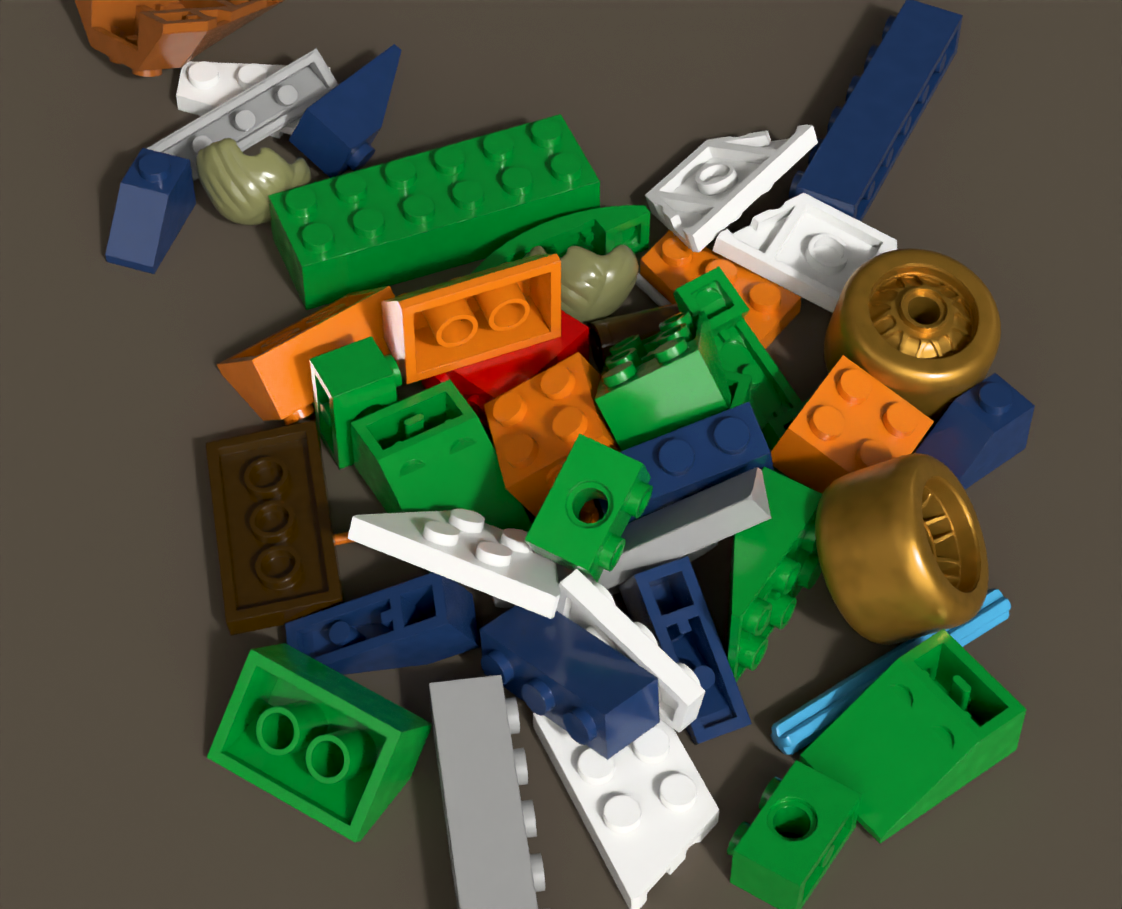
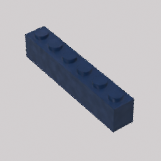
(880, 109)

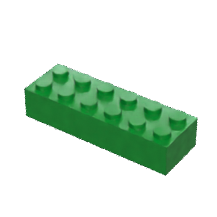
(429, 209)

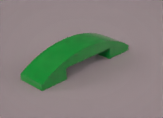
(591, 229)
(741, 351)

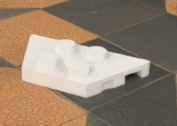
(723, 181)
(805, 248)
(465, 551)
(636, 805)

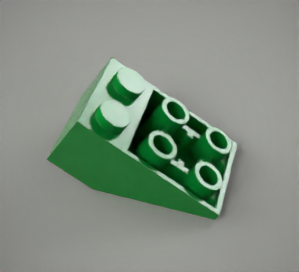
(662, 381)
(434, 458)
(770, 570)
(918, 734)

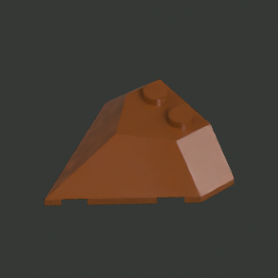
(163, 32)

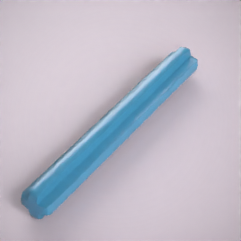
(815, 716)

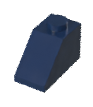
(150, 210)
(981, 430)

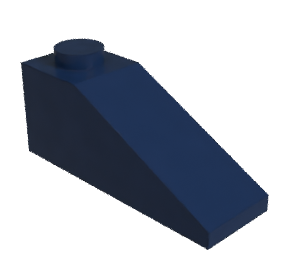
(345, 121)
(676, 613)
(391, 627)

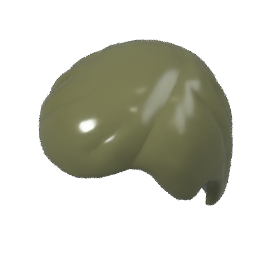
(242, 182)
(594, 283)

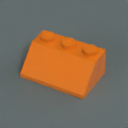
(474, 317)
(277, 370)

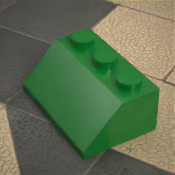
(317, 739)

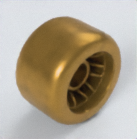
(916, 327)
(901, 549)

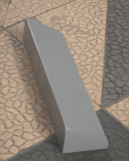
(255, 111)
(688, 526)

